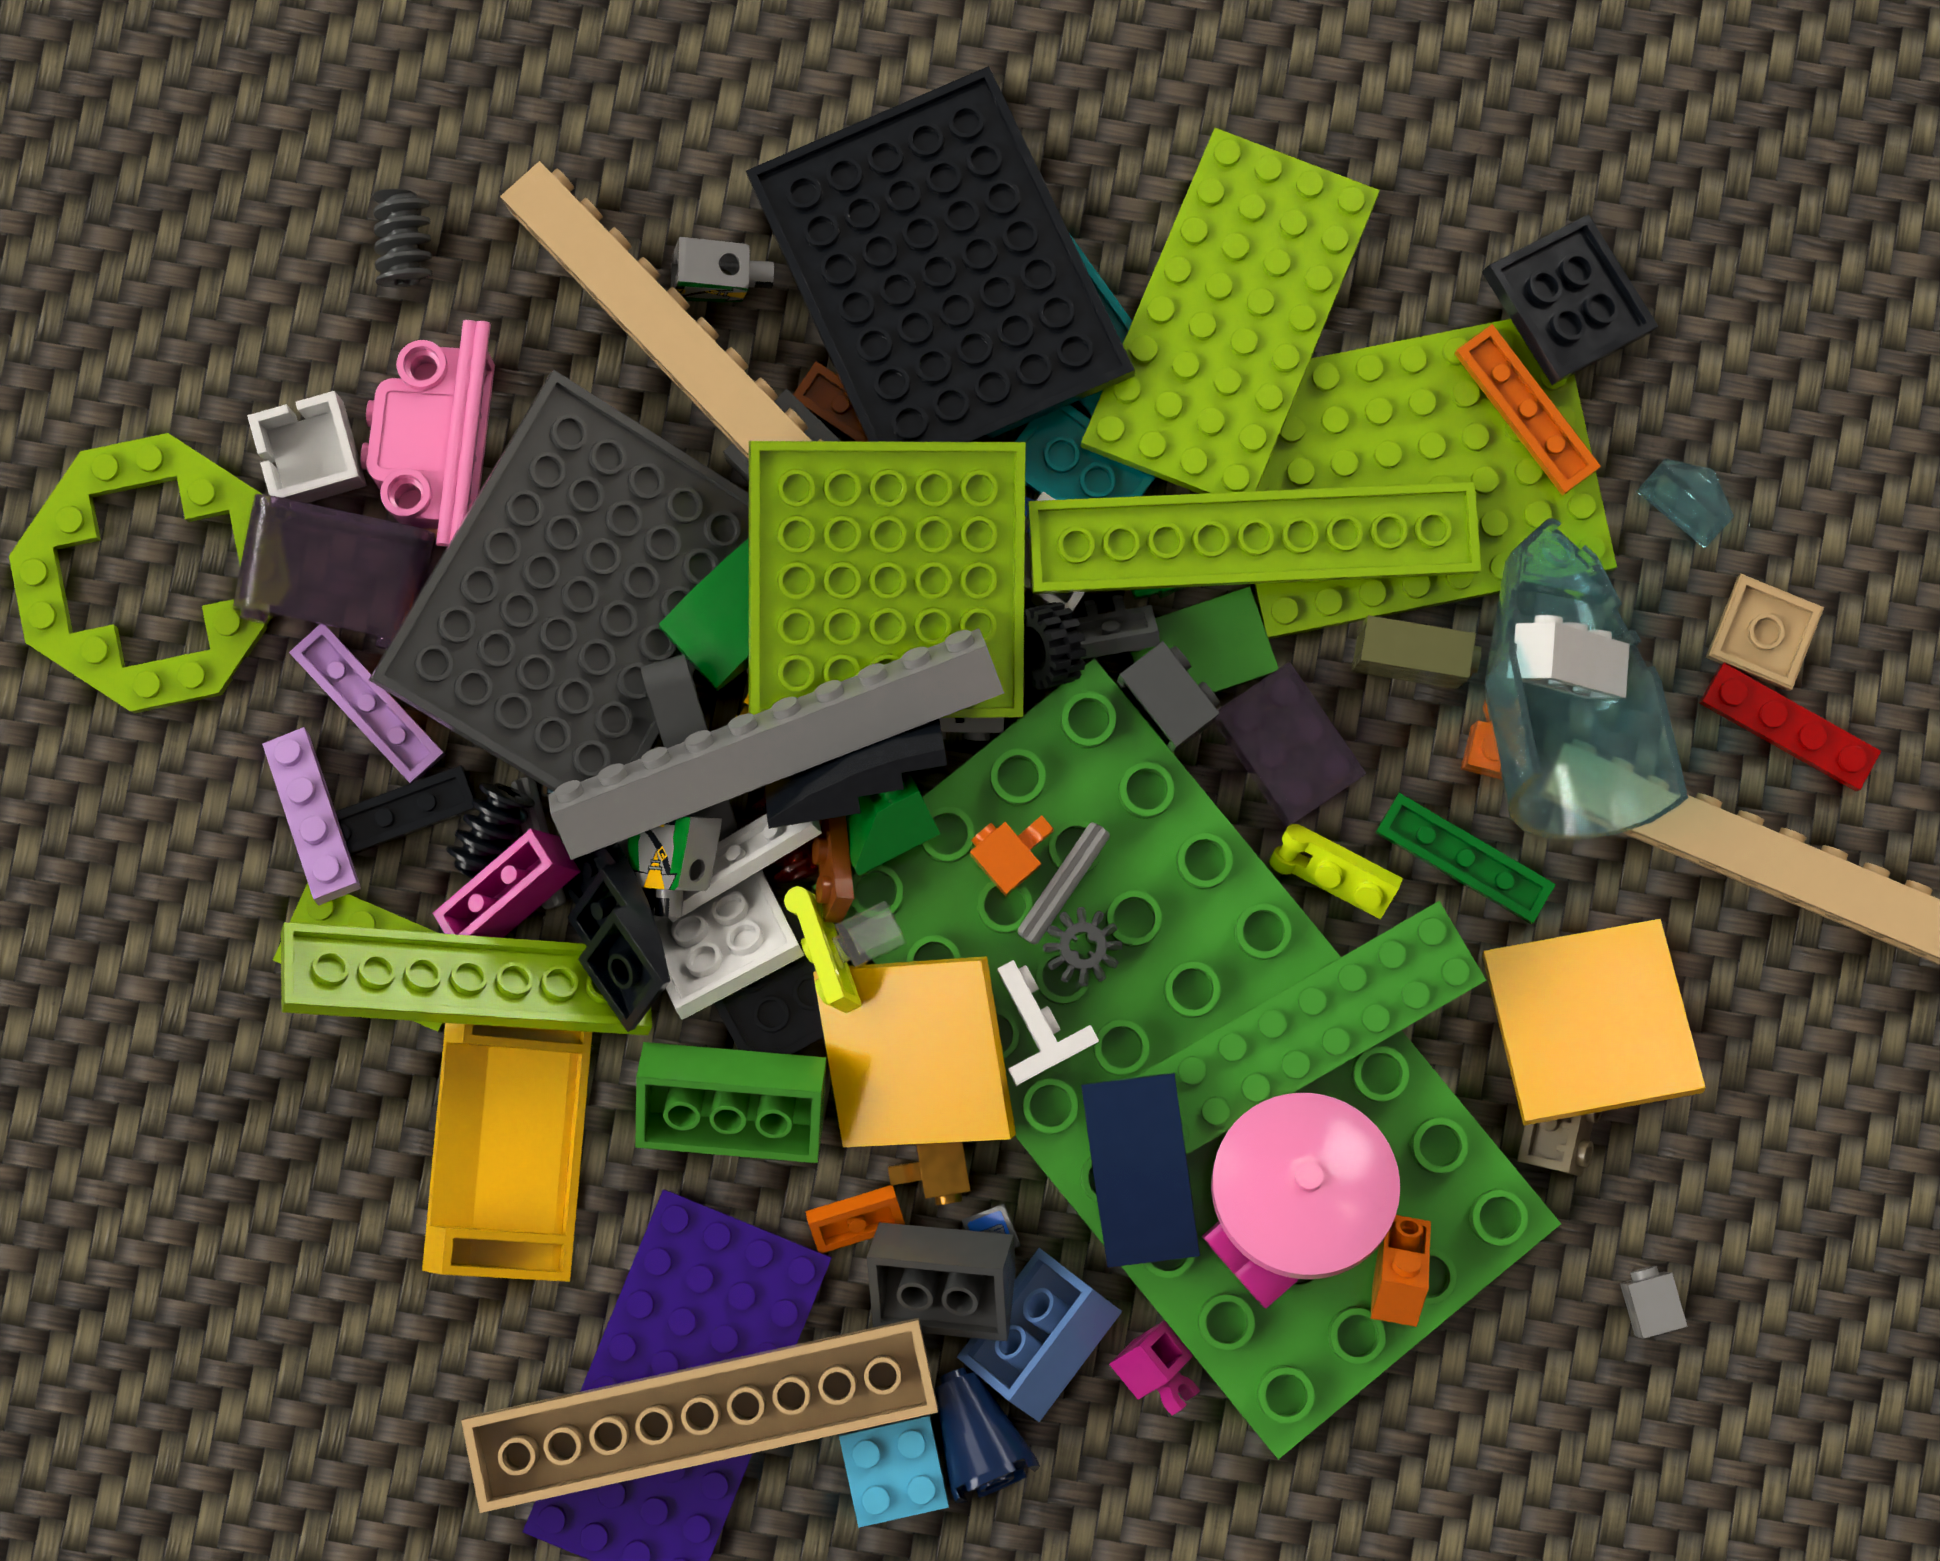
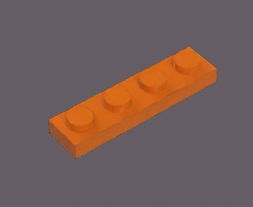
(1527, 409)

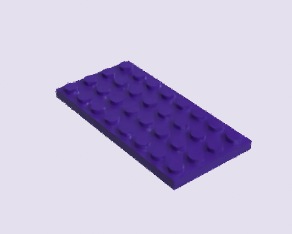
(692, 1298)

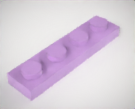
(367, 704)
(311, 816)

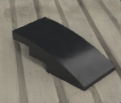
(836, 785)
(620, 934)

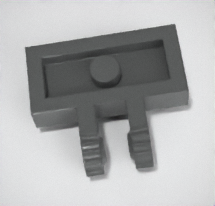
(1117, 630)

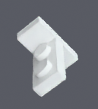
(1041, 1026)

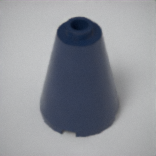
(978, 1438)

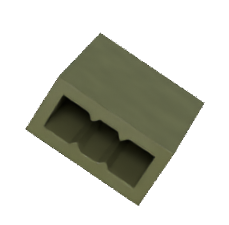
(1415, 652)

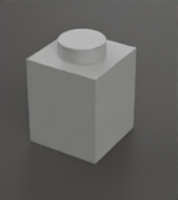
(1653, 1302)

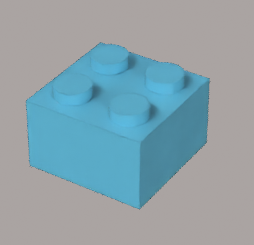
(894, 1470)

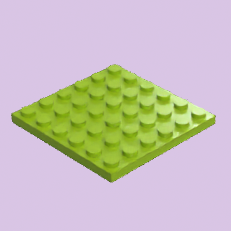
(880, 555)

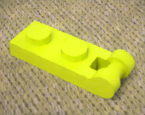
(1335, 870)
(835, 979)

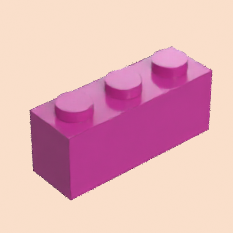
(509, 887)

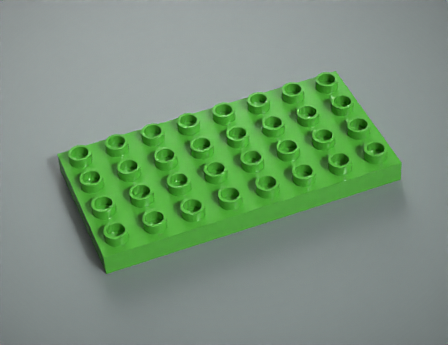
(1200, 946)

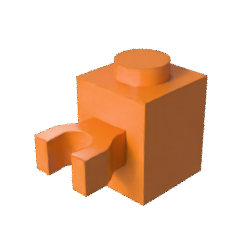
(1480, 749)
(1006, 856)

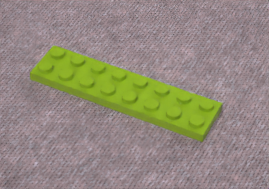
(442, 979)

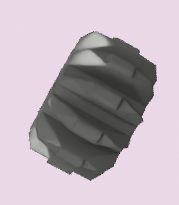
(1093, 935)

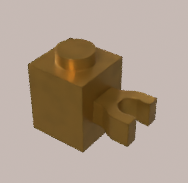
(941, 1170)

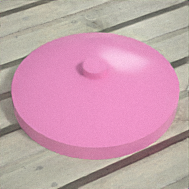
(1305, 1186)

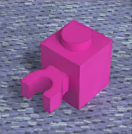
(1154, 1363)

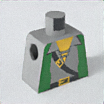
(698, 273)
(675, 860)

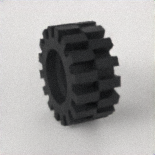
(1052, 646)

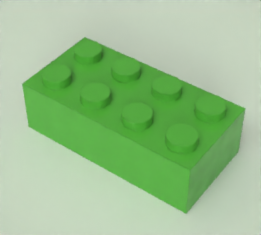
(730, 1102)

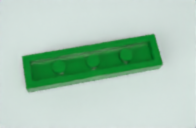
(1465, 858)

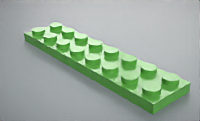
(1320, 1023)

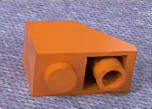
(1402, 1272)

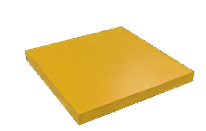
(1593, 1022)
(919, 1056)

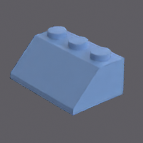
(1050, 1336)

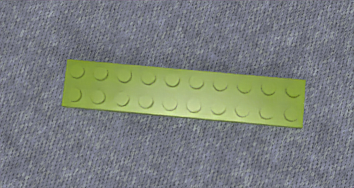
(1253, 537)

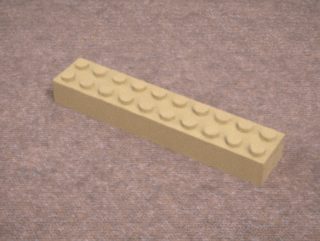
(699, 1415)

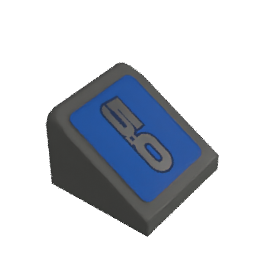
(992, 1220)

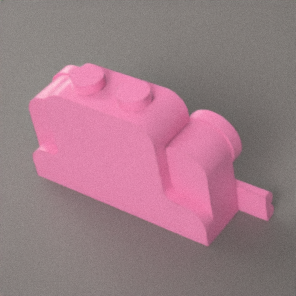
(432, 431)

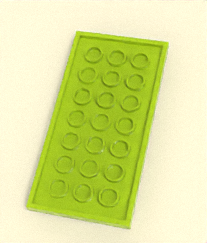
(1231, 317)

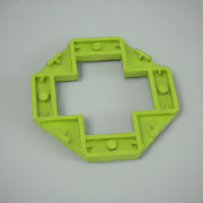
(71, 520)

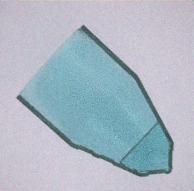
(1566, 759)

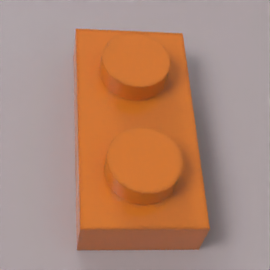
(853, 1218)

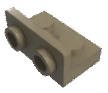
(1559, 1144)

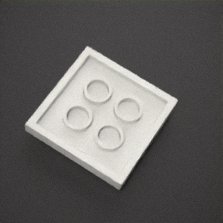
(726, 945)

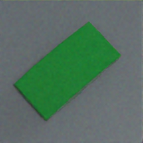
(714, 621)

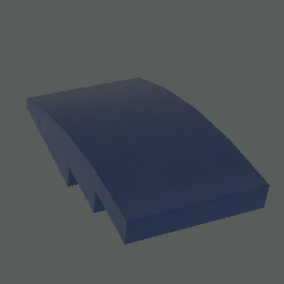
(1140, 1169)

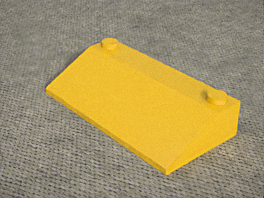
(507, 1152)

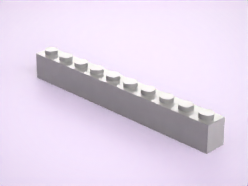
(774, 743)

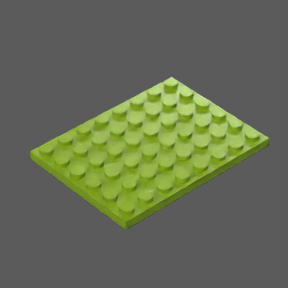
(1420, 418)

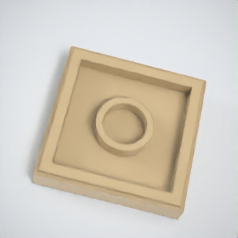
(1765, 632)

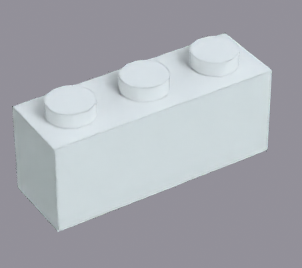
(1572, 658)

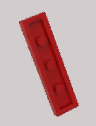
(1790, 727)

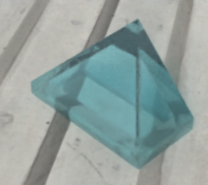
(1689, 498)

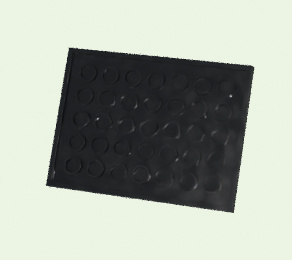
(940, 269)

